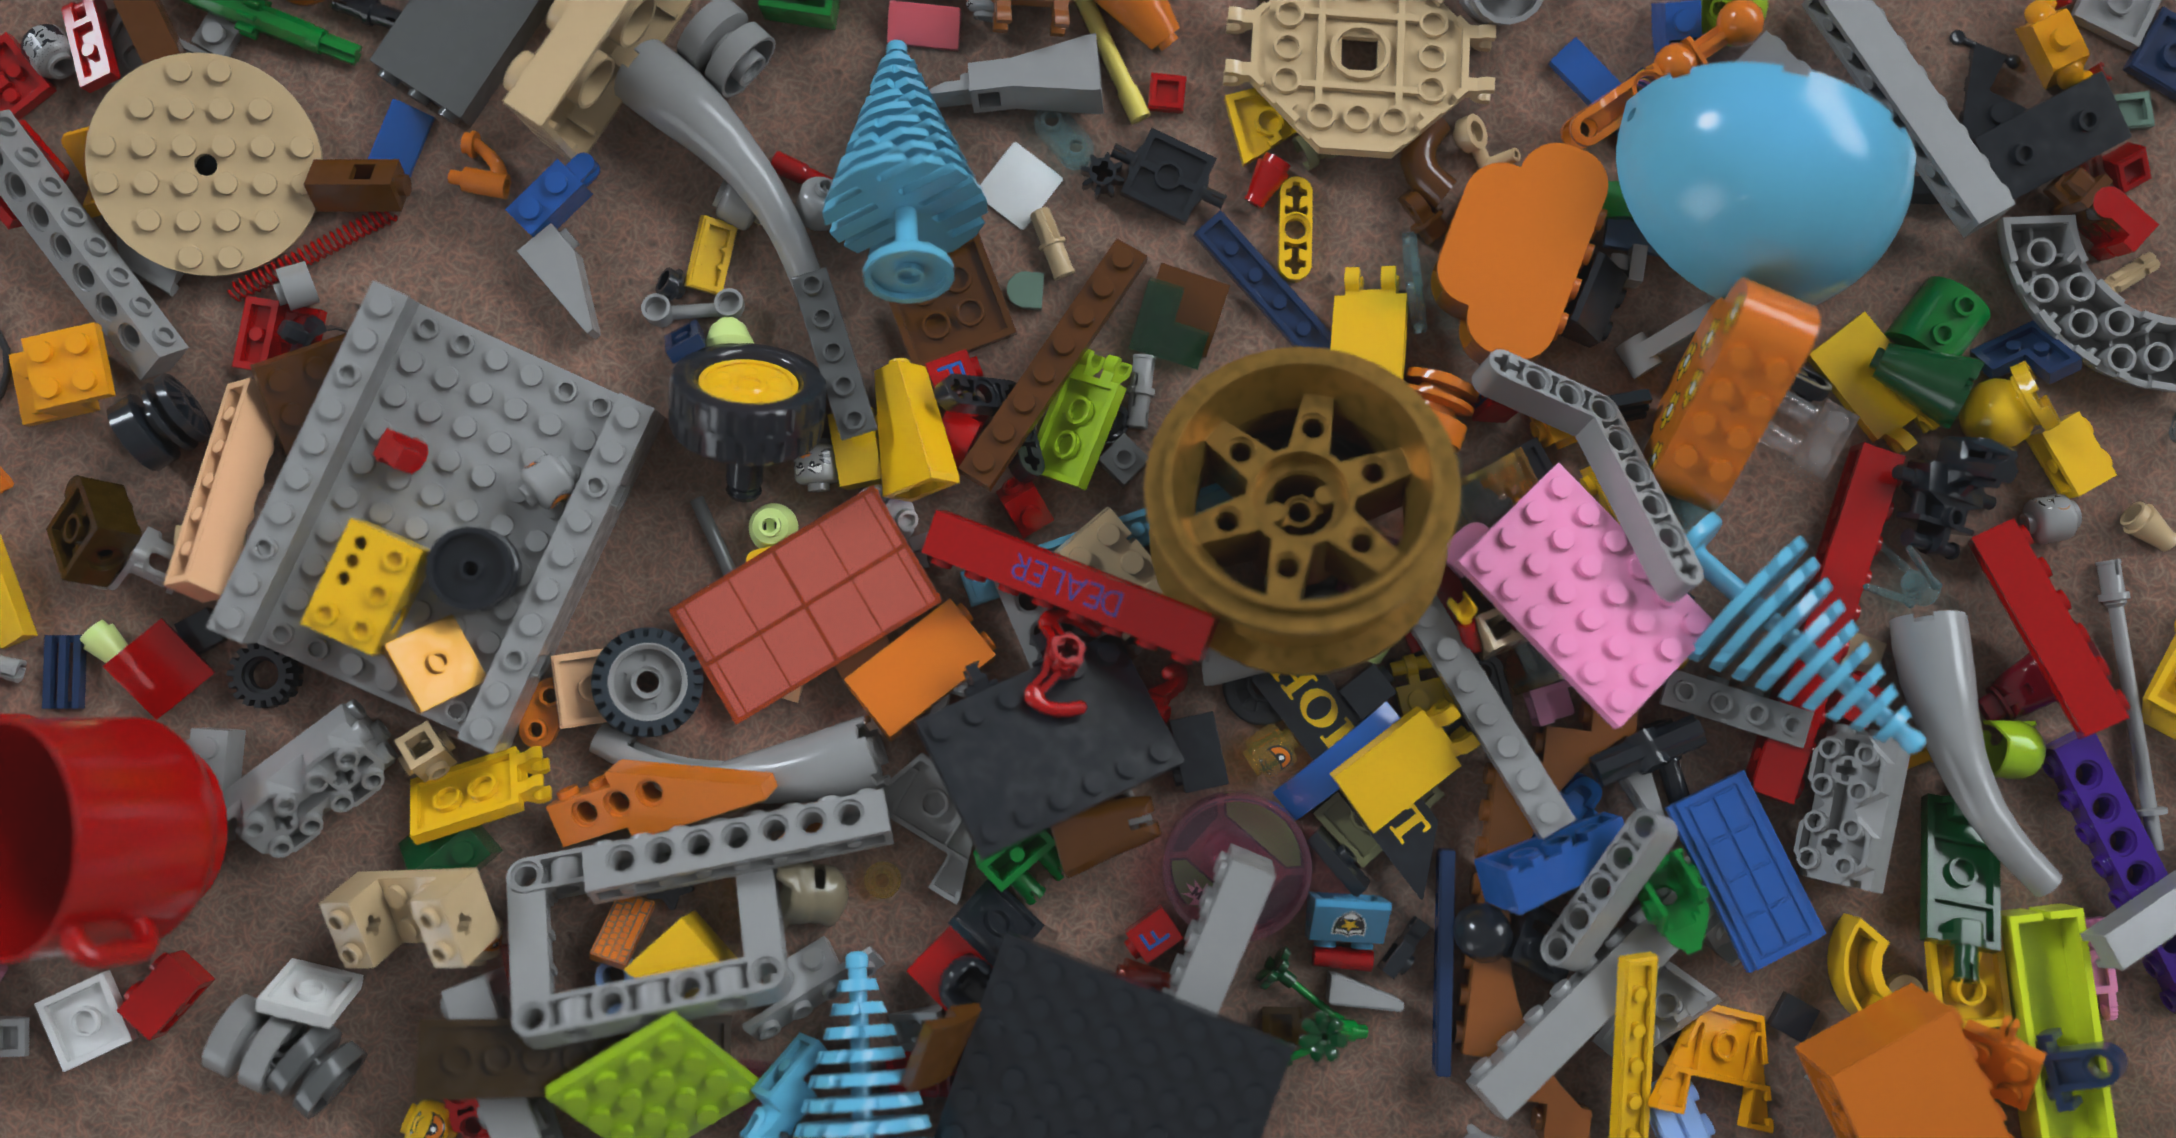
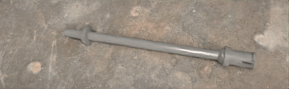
(2114, 598)

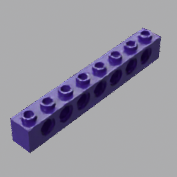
(2115, 816)

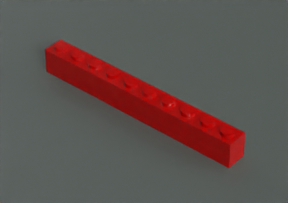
(1845, 557)

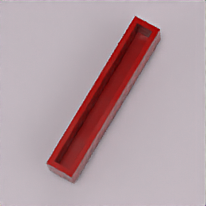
(2048, 629)

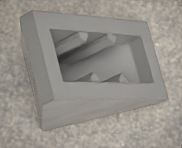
(910, 1022)

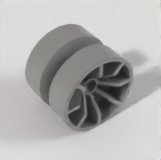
(726, 46)
(250, 1043)

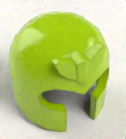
(2018, 753)

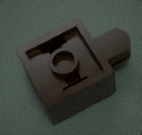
(93, 531)

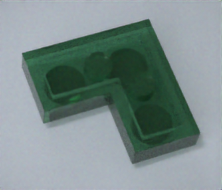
(1158, 332)

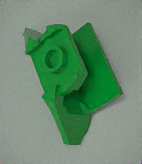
(1685, 919)

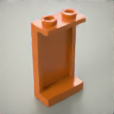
(920, 668)

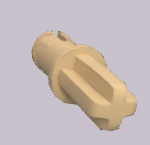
(1052, 243)

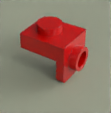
(1024, 506)

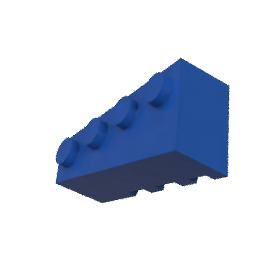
(1546, 867)

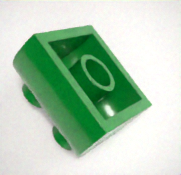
(1940, 317)

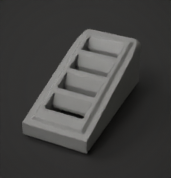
(1642, 793)
(1353, 993)

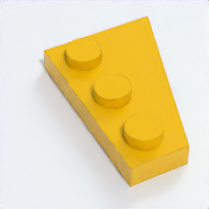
(1255, 124)

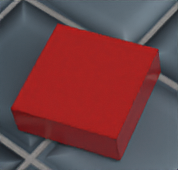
(1167, 93)

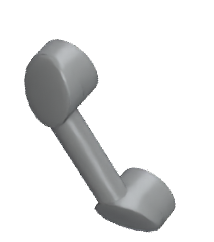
(661, 313)

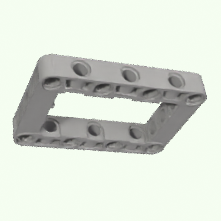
(583, 1012)

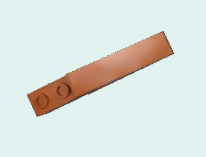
(686, 797)

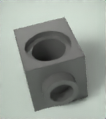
(1123, 460)

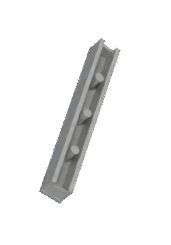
(2135, 926)

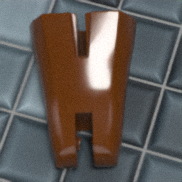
(1104, 833)

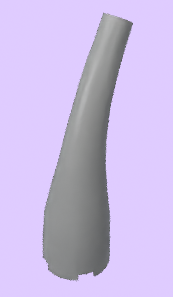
(694, 114)
(1941, 693)
(805, 768)

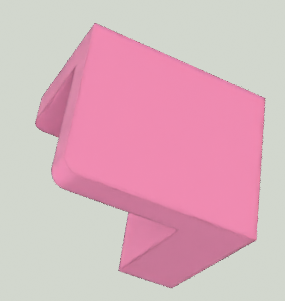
(1549, 703)

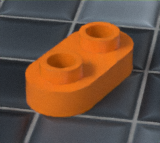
(540, 712)

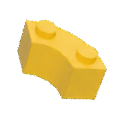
(1856, 963)

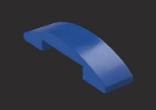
(1313, 783)

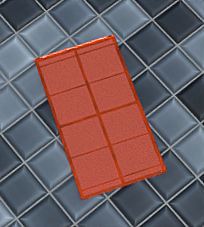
(805, 605)

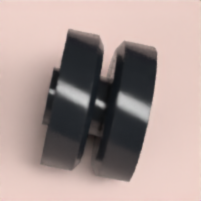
(460, 587)

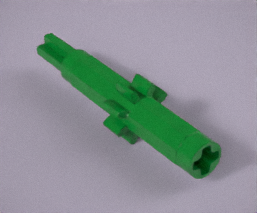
(259, 17)

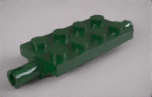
(1958, 887)

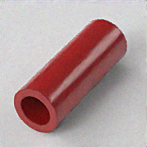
(1343, 958)

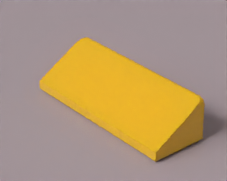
(15, 617)

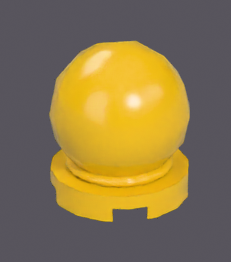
(2007, 408)

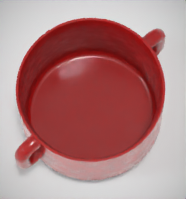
(102, 837)

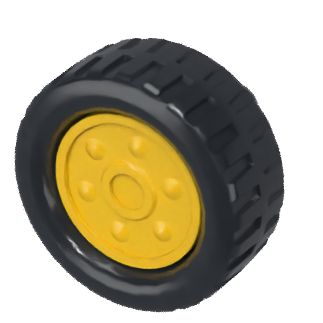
(746, 409)

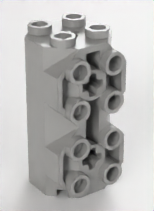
(320, 770)
(1853, 809)

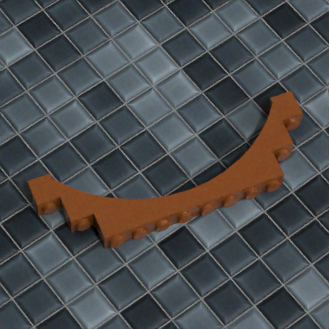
(1488, 991)

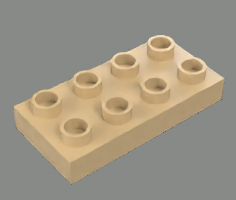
(569, 83)

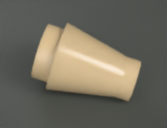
(2148, 525)

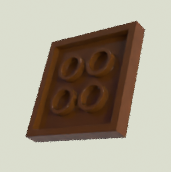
(961, 318)

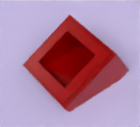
(2127, 166)

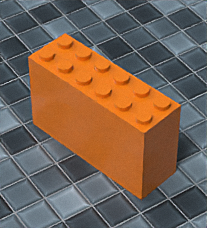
(1902, 1072)

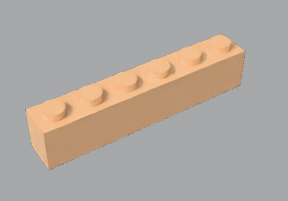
(223, 495)

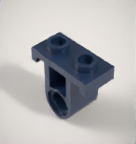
(2074, 1067)

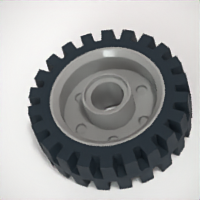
(638, 712)

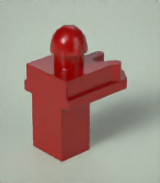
(401, 451)

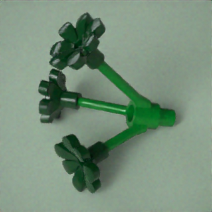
(1329, 1027)

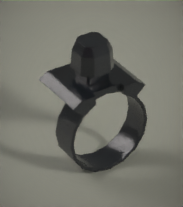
(303, 335)

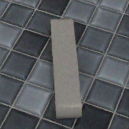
(1625, 885)

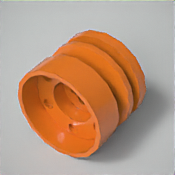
(1447, 398)

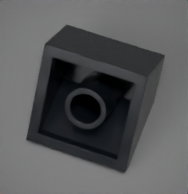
(1595, 301)

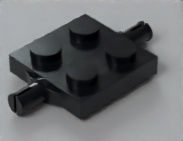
(1168, 176)

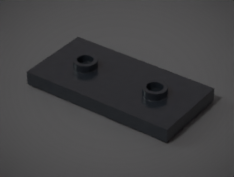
(2054, 135)

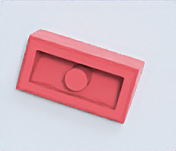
(924, 25)

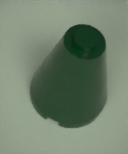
(1927, 379)

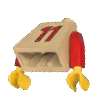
(1486, 633)

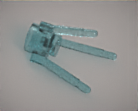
(1917, 586)

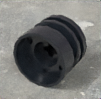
(159, 422)

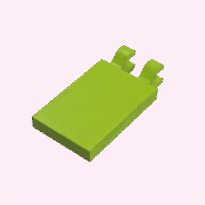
(1082, 419)

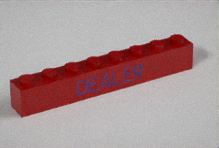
(1070, 585)

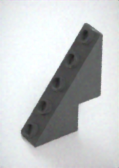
(834, 353)

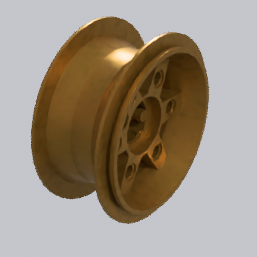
(1215, 436)

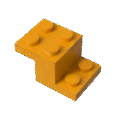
(61, 374)

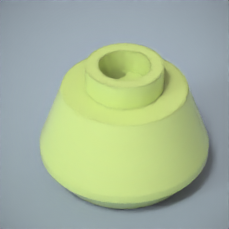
(728, 331)
(771, 514)

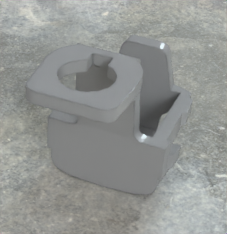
(139, 564)

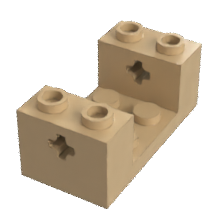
(430, 906)

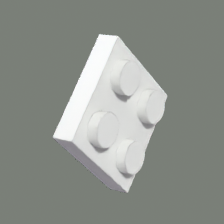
(309, 993)
(85, 1020)

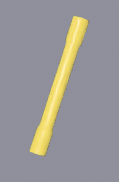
(1127, 91)

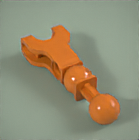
(1737, 25)

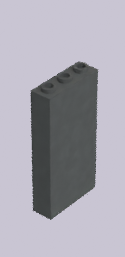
(456, 50)

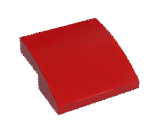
(259, 327)
(159, 669)

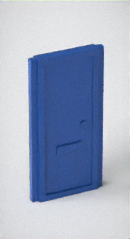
(1745, 871)

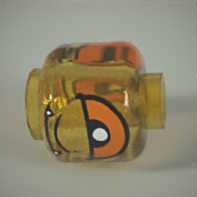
(1271, 751)

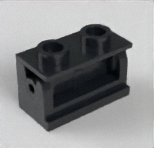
(1201, 749)

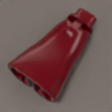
(2020, 690)

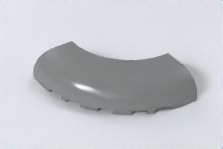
(2081, 311)

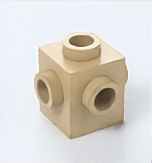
(426, 752)

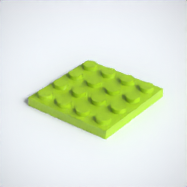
(655, 1084)

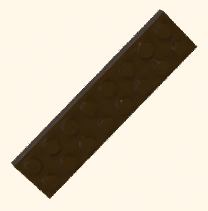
(492, 1061)

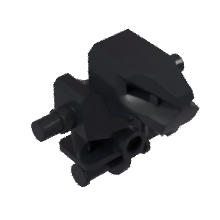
(1951, 487)

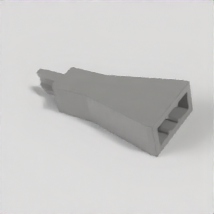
(1049, 79)

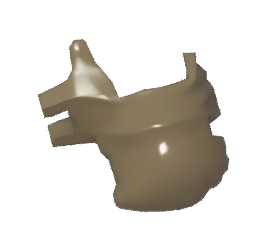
(812, 894)

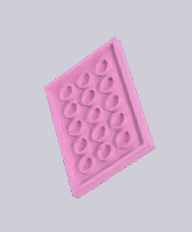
(1582, 596)

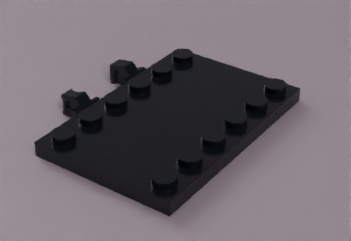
(1028, 770)

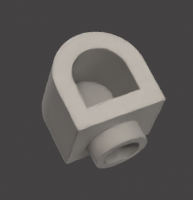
(295, 286)

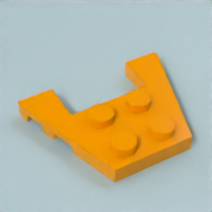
(1721, 1047)

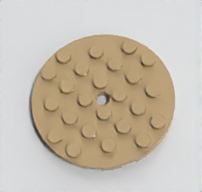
(146, 153)

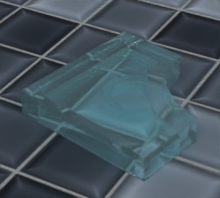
(1414, 282)

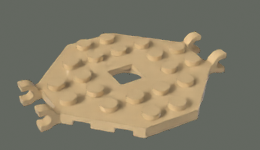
(1359, 112)

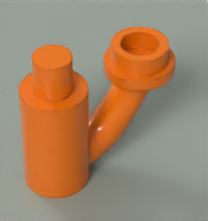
(490, 183)

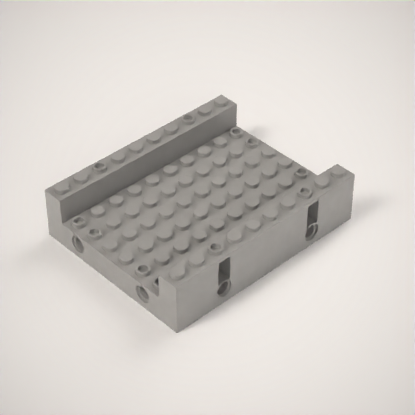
(484, 420)

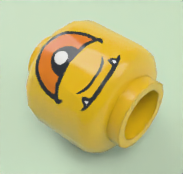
(427, 1120)

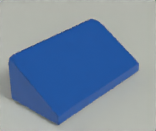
(402, 135)

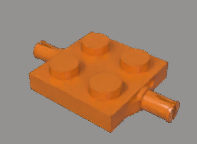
(2006, 1061)

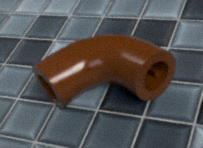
(1421, 166)

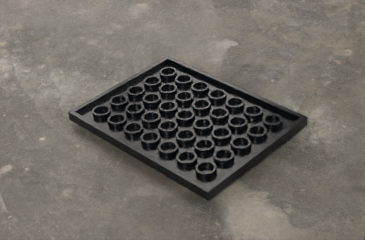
(1104, 1057)

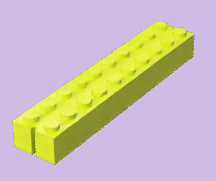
(2050, 989)

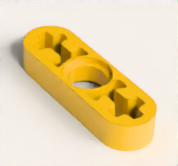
(1305, 203)

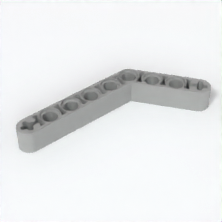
(1612, 456)

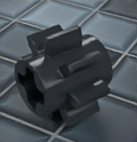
(1109, 182)

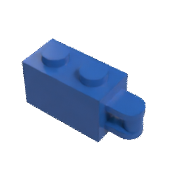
(555, 194)

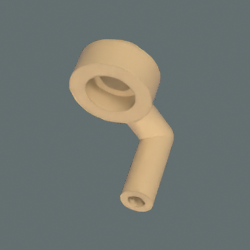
(1472, 138)

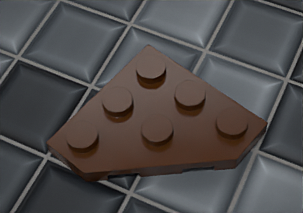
(292, 385)

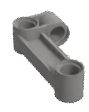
(1642, 353)

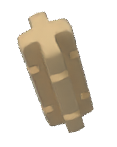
(2132, 272)

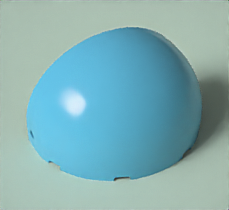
(1764, 178)

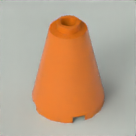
(1147, 20)

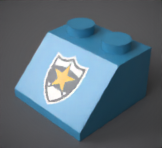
(1346, 919)

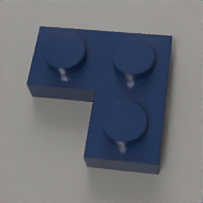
(2028, 343)

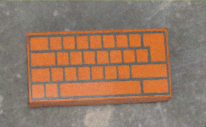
(622, 931)

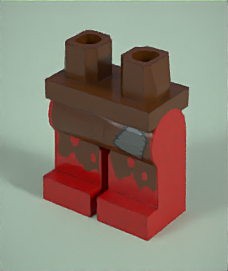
(2101, 212)

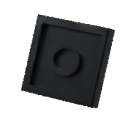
(989, 916)

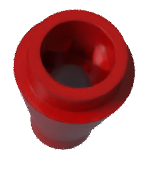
(1266, 179)

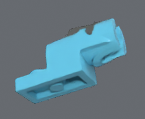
(784, 1091)

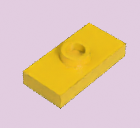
(710, 255)

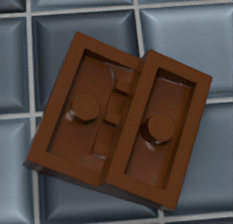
(1200, 302)
(940, 1047)

